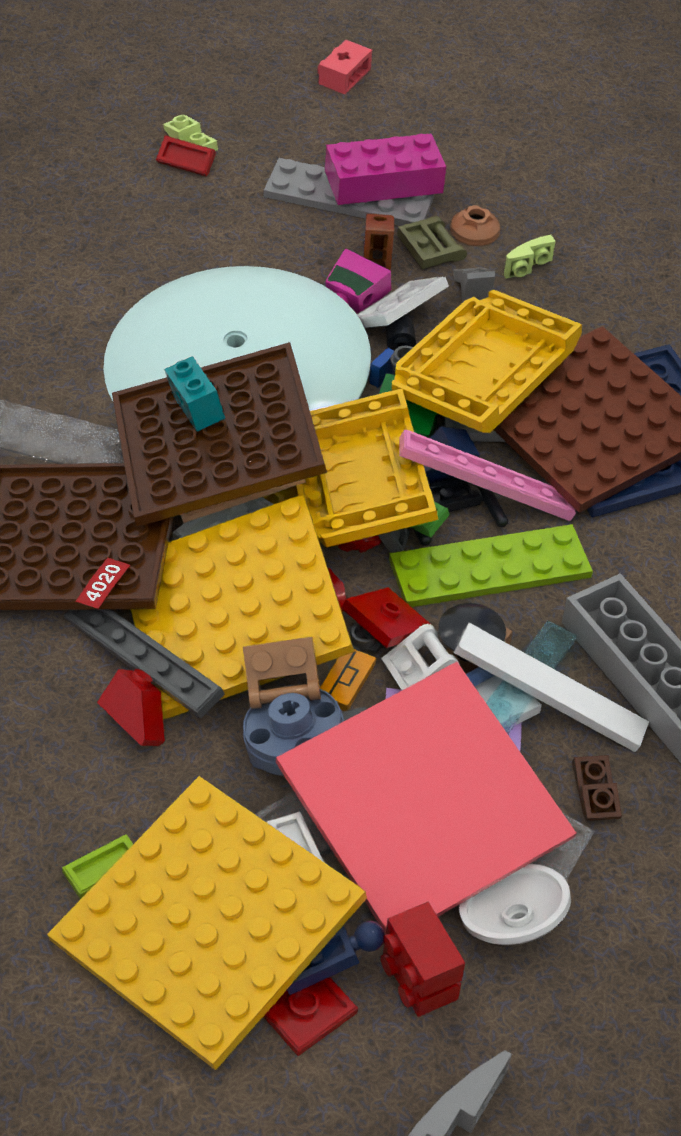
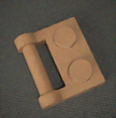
(281, 660)

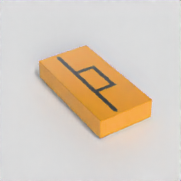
(348, 677)

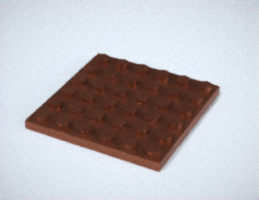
(597, 422)

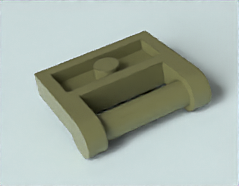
(425, 247)

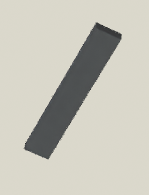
(143, 653)

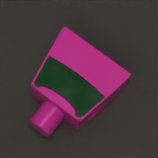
(358, 281)

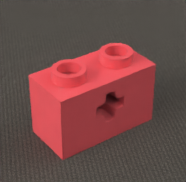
(344, 66)

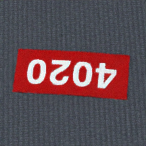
(102, 583)

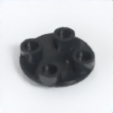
(457, 618)

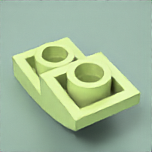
(189, 130)
(522, 258)

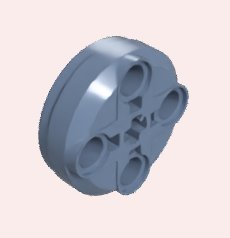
(285, 725)

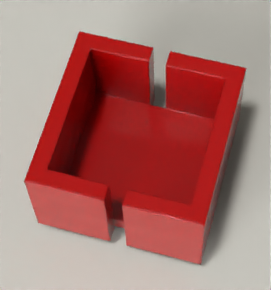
(422, 959)

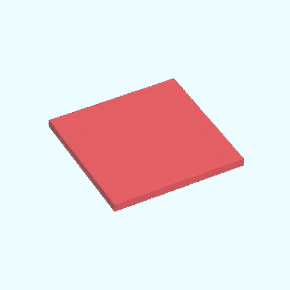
(425, 797)

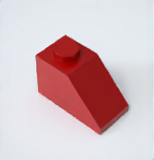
(135, 706)

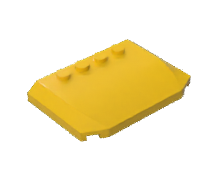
(485, 359)
(366, 480)

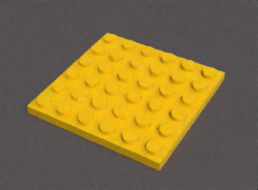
(245, 587)
(207, 920)

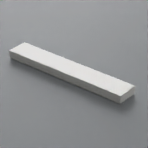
(551, 687)

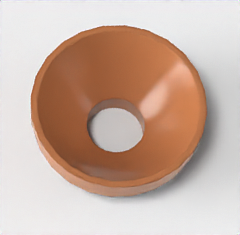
(474, 231)

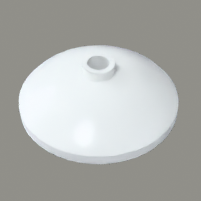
(518, 907)

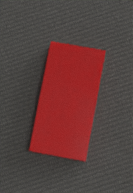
(186, 155)

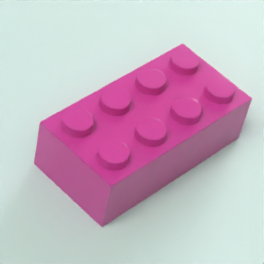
(384, 169)

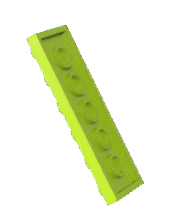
(490, 565)

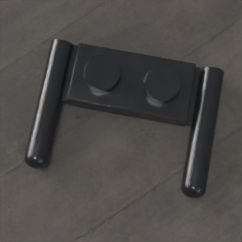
(460, 494)

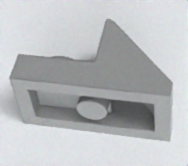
(474, 282)

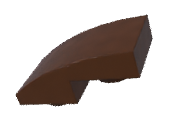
(596, 788)

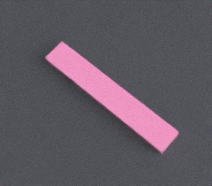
(484, 474)

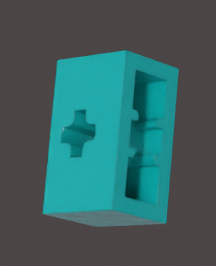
(194, 393)

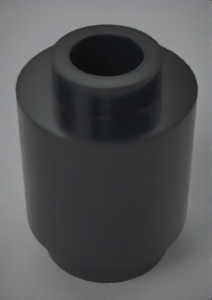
(400, 333)

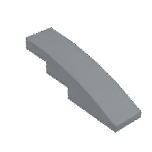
(465, 1100)

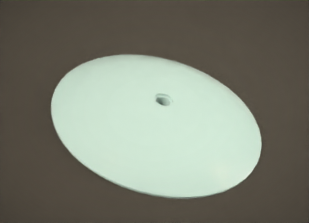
(237, 313)

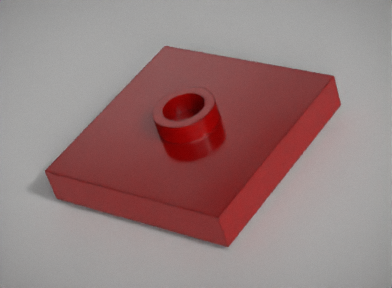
(384, 615)

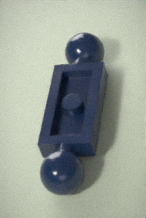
(340, 954)

